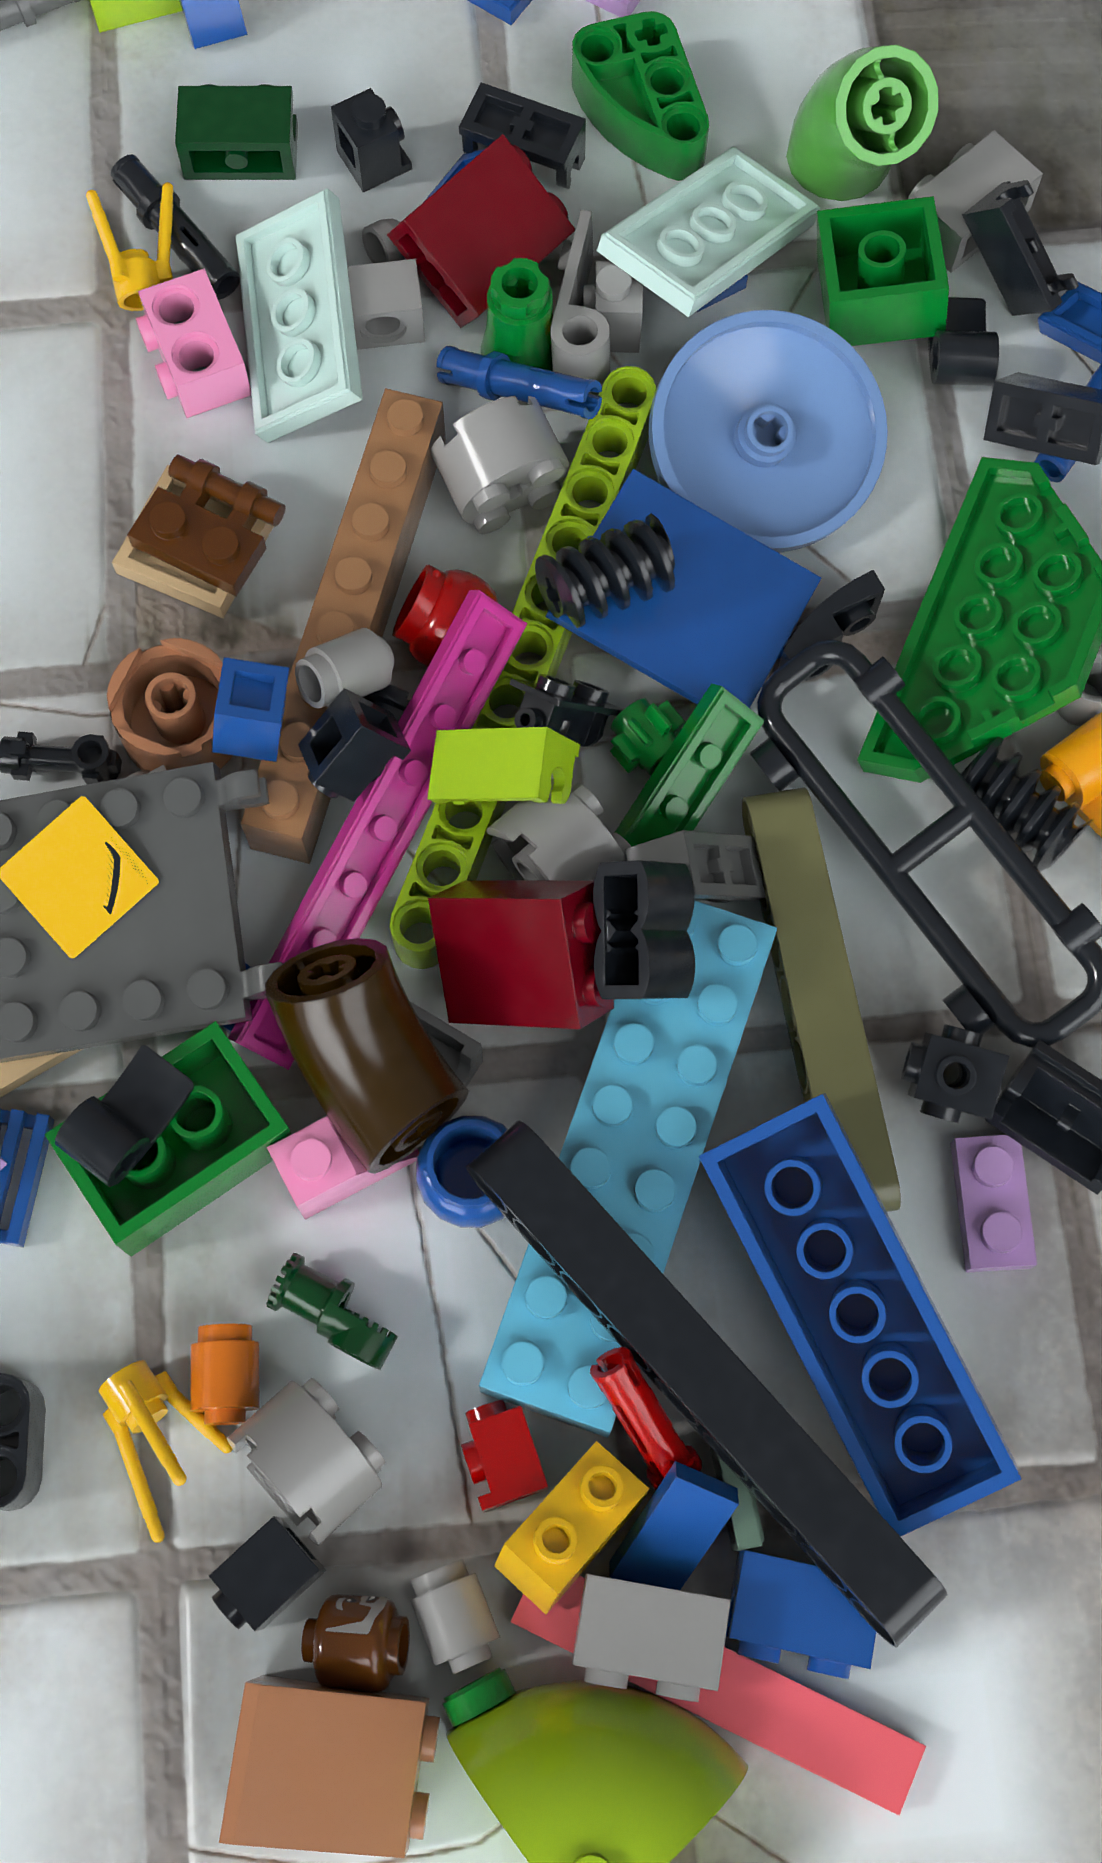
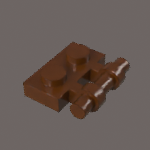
(198, 540)

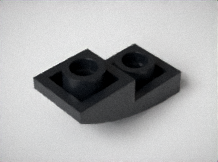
(841, 614)

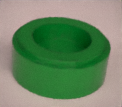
(478, 1696)

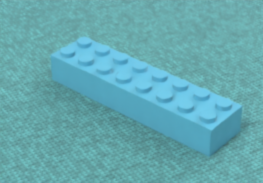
(637, 1154)

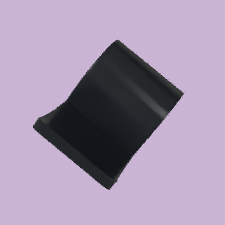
(965, 349)
(121, 1128)

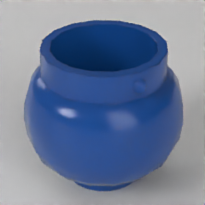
(443, 1172)

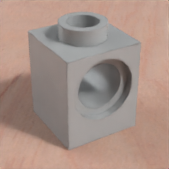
(386, 304)

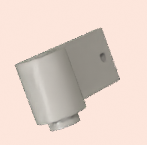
(577, 332)

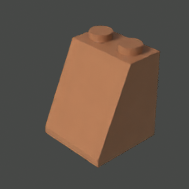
(328, 1769)

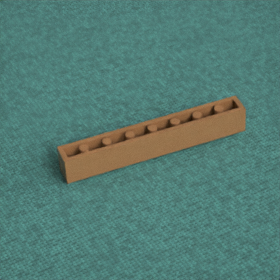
(352, 595)

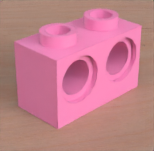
(196, 343)

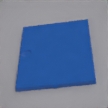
(727, 607)

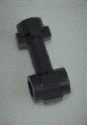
(88, 756)

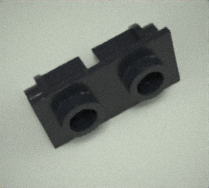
(570, 709)

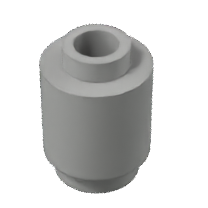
(352, 661)
(454, 1616)

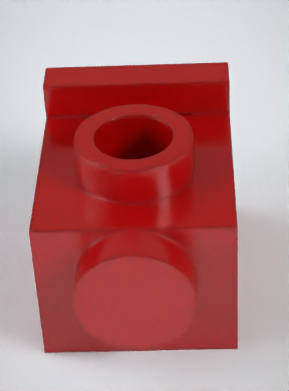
(502, 1455)

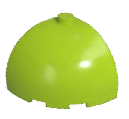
(597, 1772)

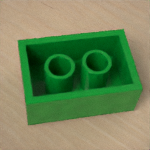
(200, 1155)

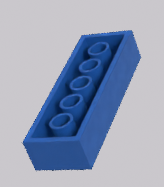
(860, 1317)

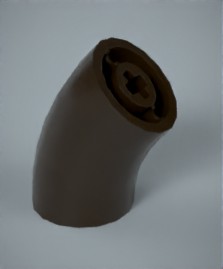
(363, 1049)

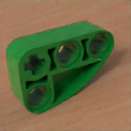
(642, 92)

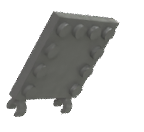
(168, 959)

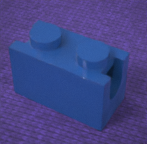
(796, 1610)

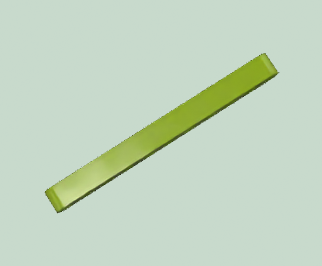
(588, 478)

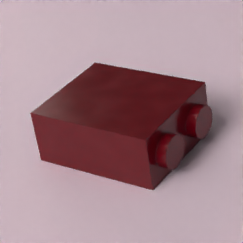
(481, 223)
(518, 953)

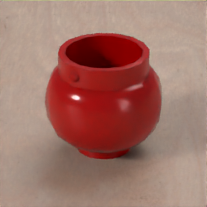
(432, 608)

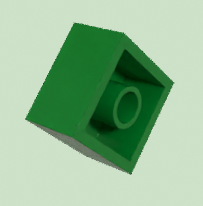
(882, 271)

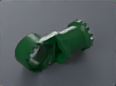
(324, 1304)

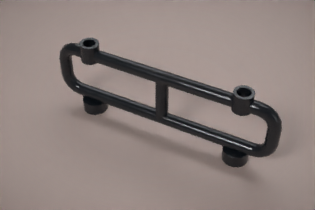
(979, 1000)

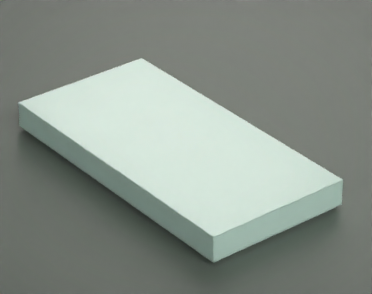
(708, 230)
(298, 316)

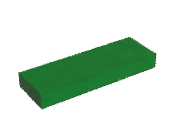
(692, 768)

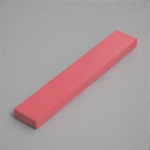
(773, 1715)

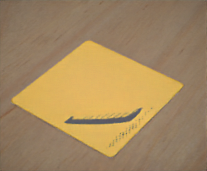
(77, 877)

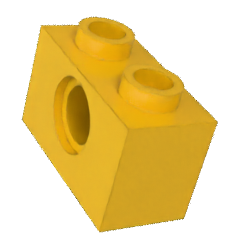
(570, 1527)

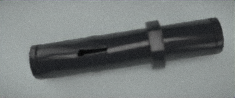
(186, 238)

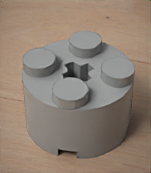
(501, 462)
(556, 839)
(309, 1458)

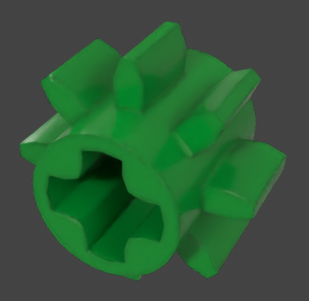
(644, 734)

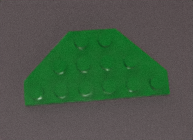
(1001, 623)

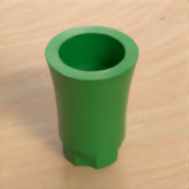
(520, 314)

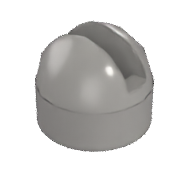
(377, 243)

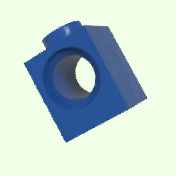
(250, 709)

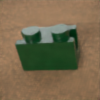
(236, 132)

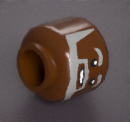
(356, 1643)

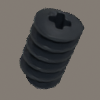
(607, 569)
(1022, 807)

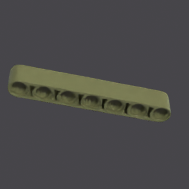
(817, 978)

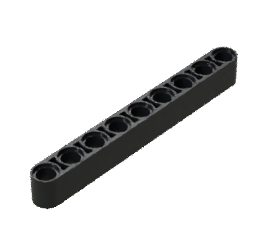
(708, 1384)

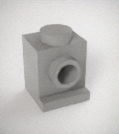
(621, 302)

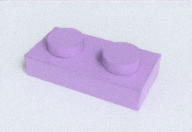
(993, 1203)

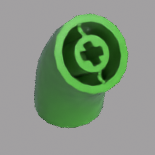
(860, 120)

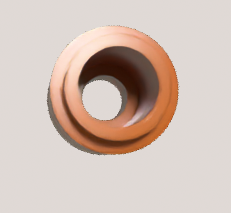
(224, 1373)

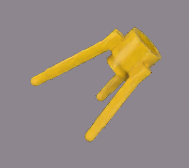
(133, 268)
(137, 1402)

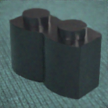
(643, 930)

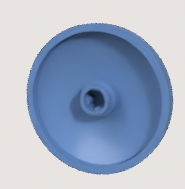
(770, 427)

